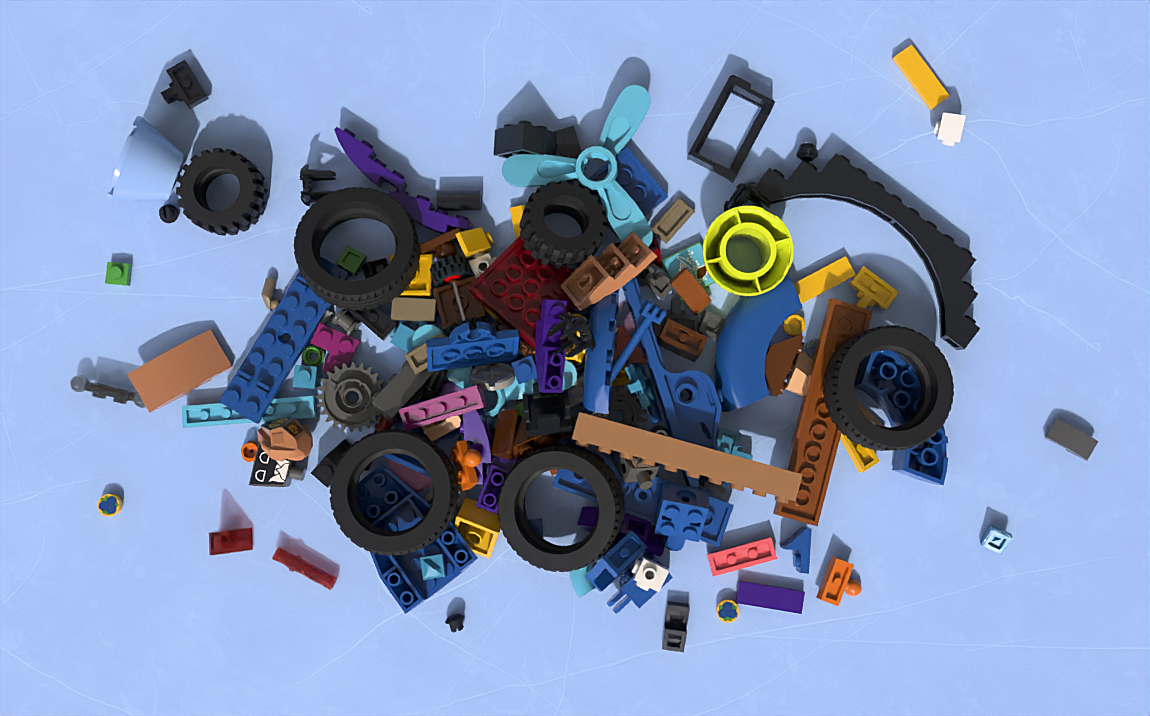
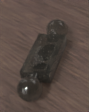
(80, 384)

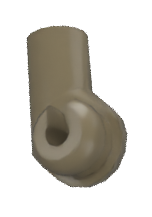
(267, 294)

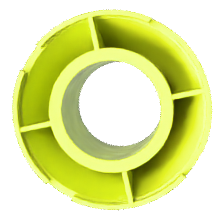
(766, 232)

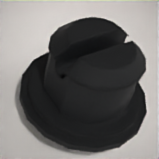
(168, 213)
(455, 622)

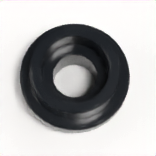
(807, 152)

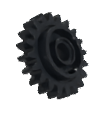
(628, 406)

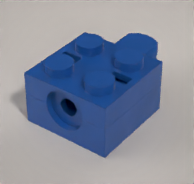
(681, 514)
(633, 592)

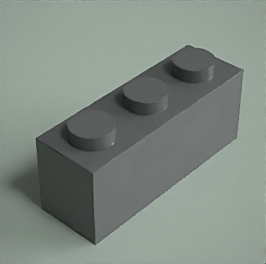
(400, 392)

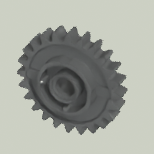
(335, 401)

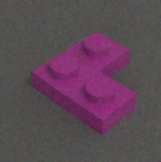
(340, 346)

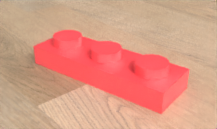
(741, 556)

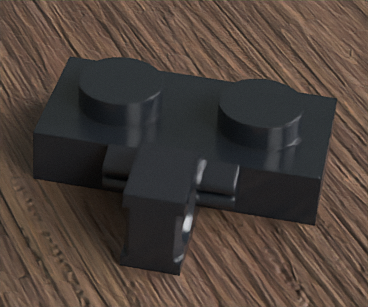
(184, 86)
(678, 316)

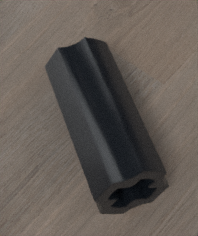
(459, 200)

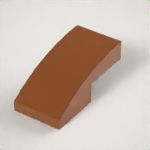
(690, 291)

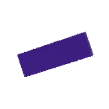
(769, 597)

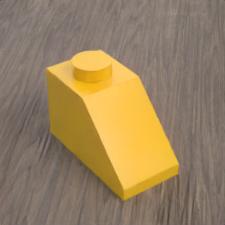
(474, 242)

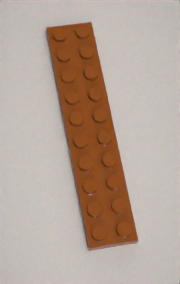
(815, 434)

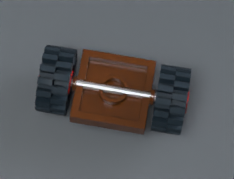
(453, 300)

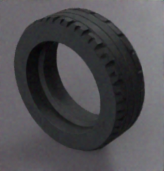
(344, 206)
(934, 379)
(344, 492)
(524, 538)

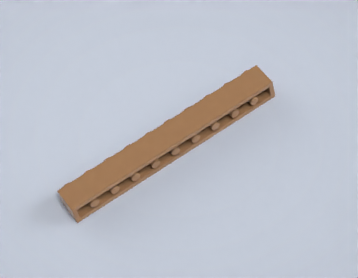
(686, 456)

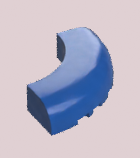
(745, 342)
(598, 363)
(898, 393)

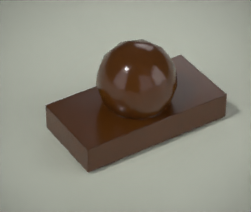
(442, 244)

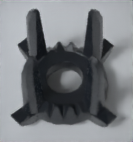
(310, 175)
(744, 192)
(570, 325)

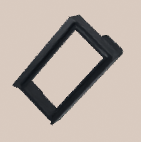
(741, 89)

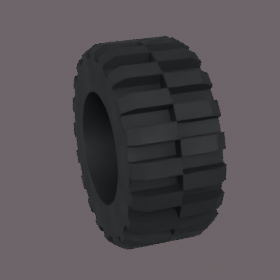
(197, 180)
(570, 201)

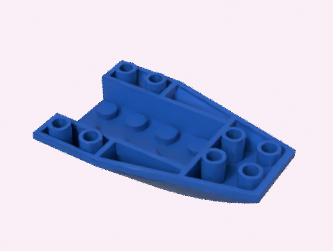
(396, 507)

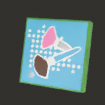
(692, 260)

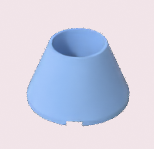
(145, 166)

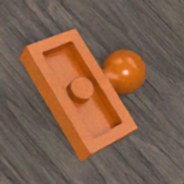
(465, 461)
(837, 581)

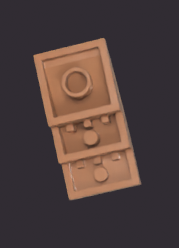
(608, 272)
(179, 370)

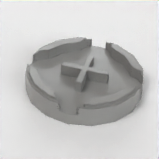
(492, 377)

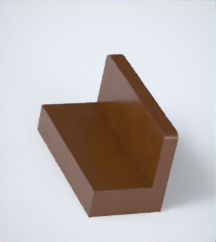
(681, 340)
(505, 431)

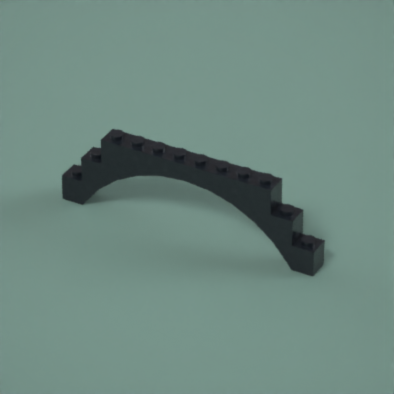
(941, 256)

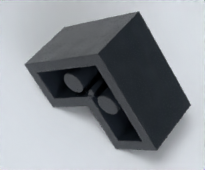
(523, 139)

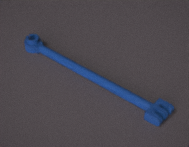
(650, 315)

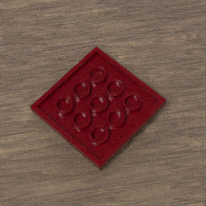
(516, 286)

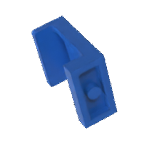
(616, 561)

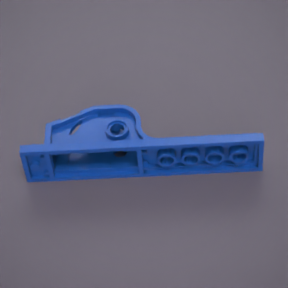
(682, 417)

